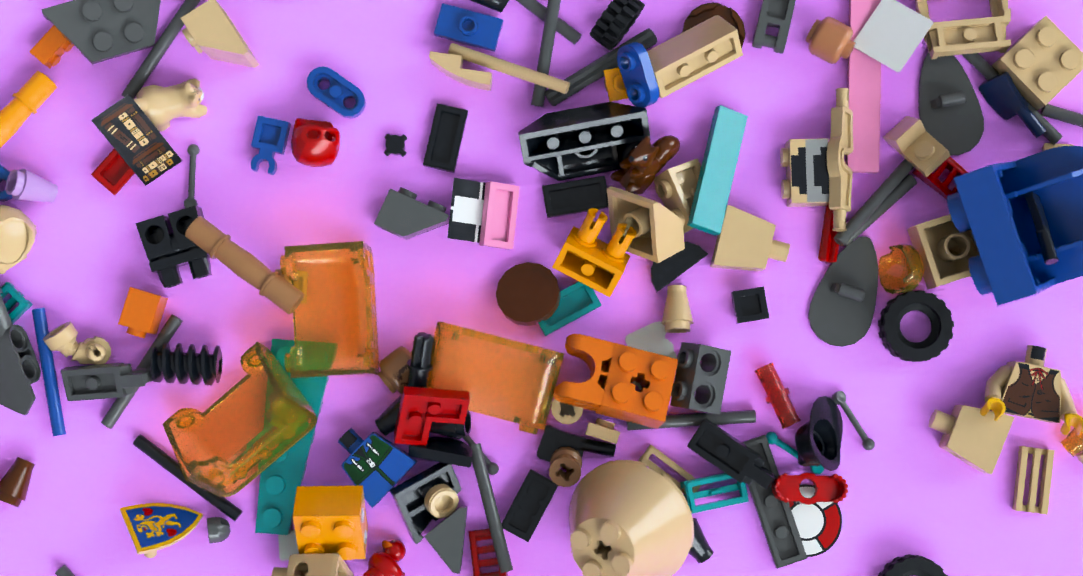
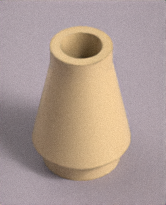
(677, 311)

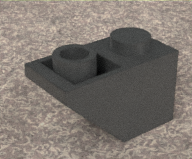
(408, 217)

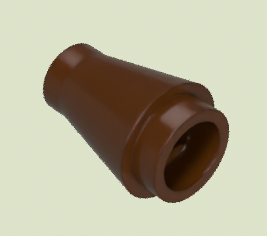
(16, 482)

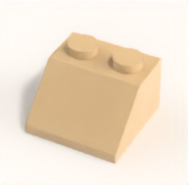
(214, 33)

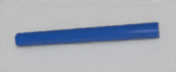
(48, 373)

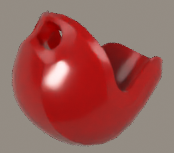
(315, 142)

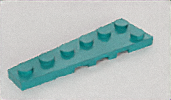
(283, 476)

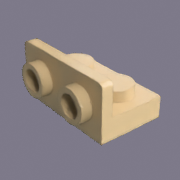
(677, 189)

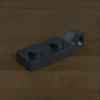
(730, 455)

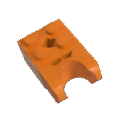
(611, 378)

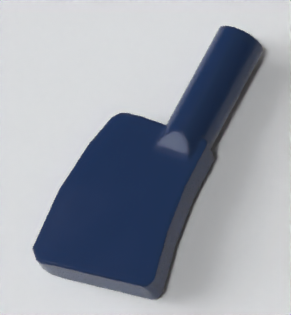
(1008, 102)

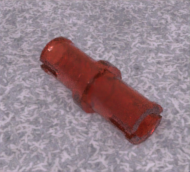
(777, 395)

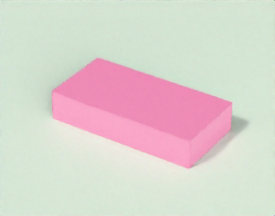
(499, 215)

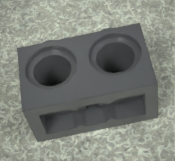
(705, 378)

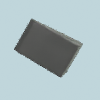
(448, 538)

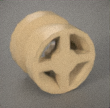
(560, 412)

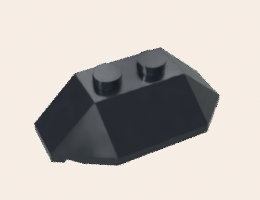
(583, 139)

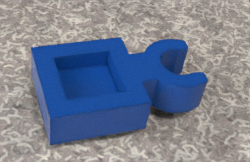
(269, 138)

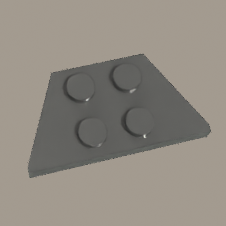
(106, 26)

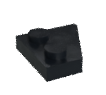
(411, 494)

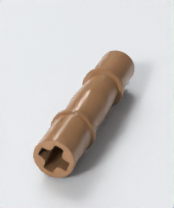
(244, 265)

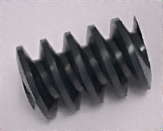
(186, 365)

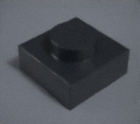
(750, 305)

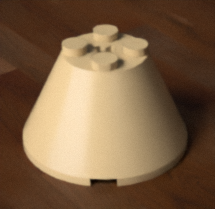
(629, 522)

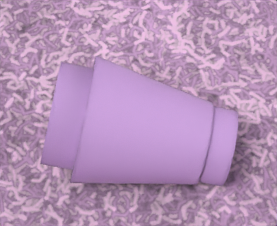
(30, 187)

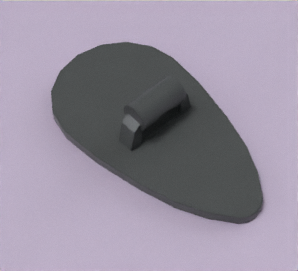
(949, 105)
(846, 296)

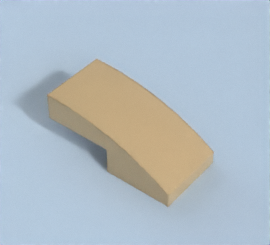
(452, 66)

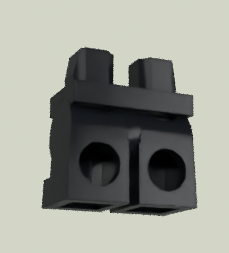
(171, 249)

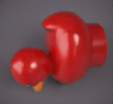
(386, 562)

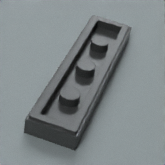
(774, 514)

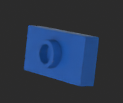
(468, 27)

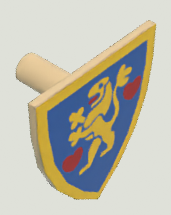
(158, 525)

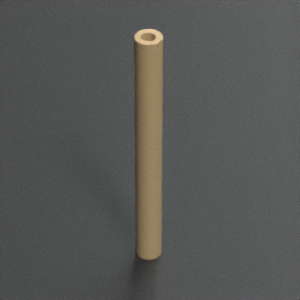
(510, 68)

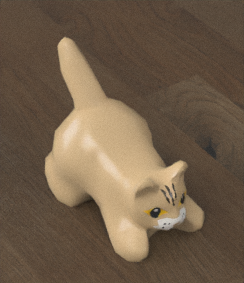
(171, 102)

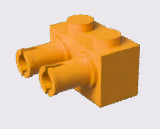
(592, 260)

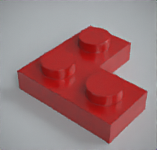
(427, 405)

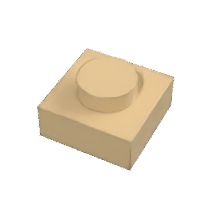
(603, 430)

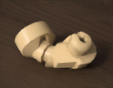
(90, 351)

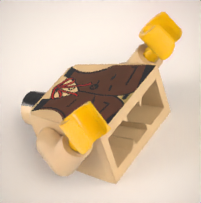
(1032, 392)

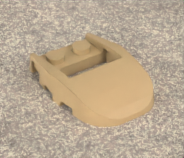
(968, 35)

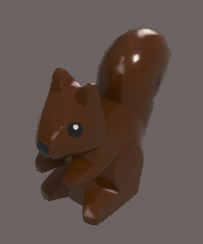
(644, 162)

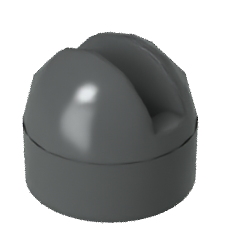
(217, 529)

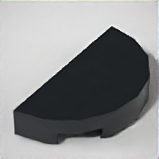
(672, 267)
(443, 450)

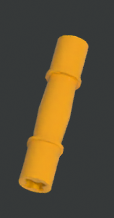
(24, 104)

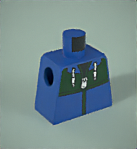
(374, 464)

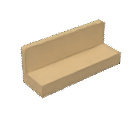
(694, 54)

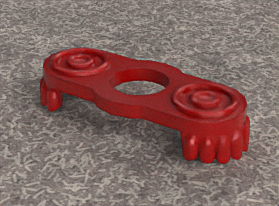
(827, 488)

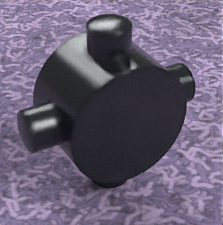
(395, 145)

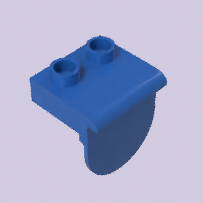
(997, 214)

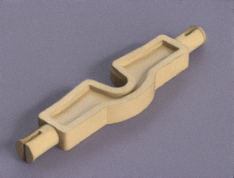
(839, 173)

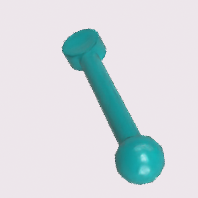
(773, 439)

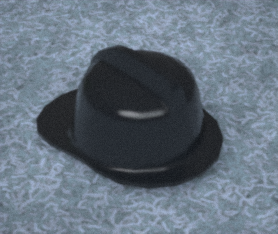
(821, 437)

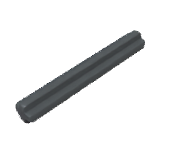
(595, 69)

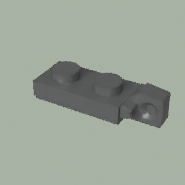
(103, 381)

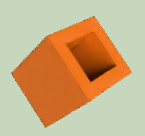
(142, 312)

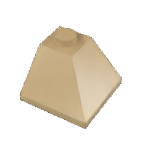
(657, 228)

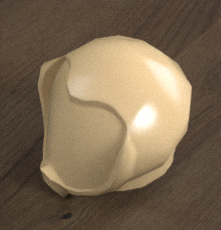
(16, 237)

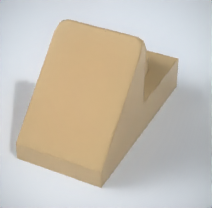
(917, 145)

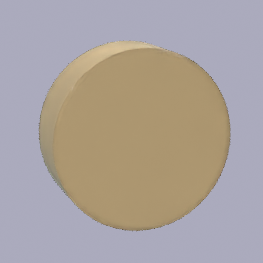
(441, 501)

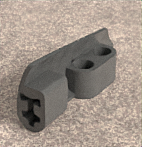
(17, 365)

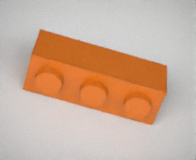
(51, 47)

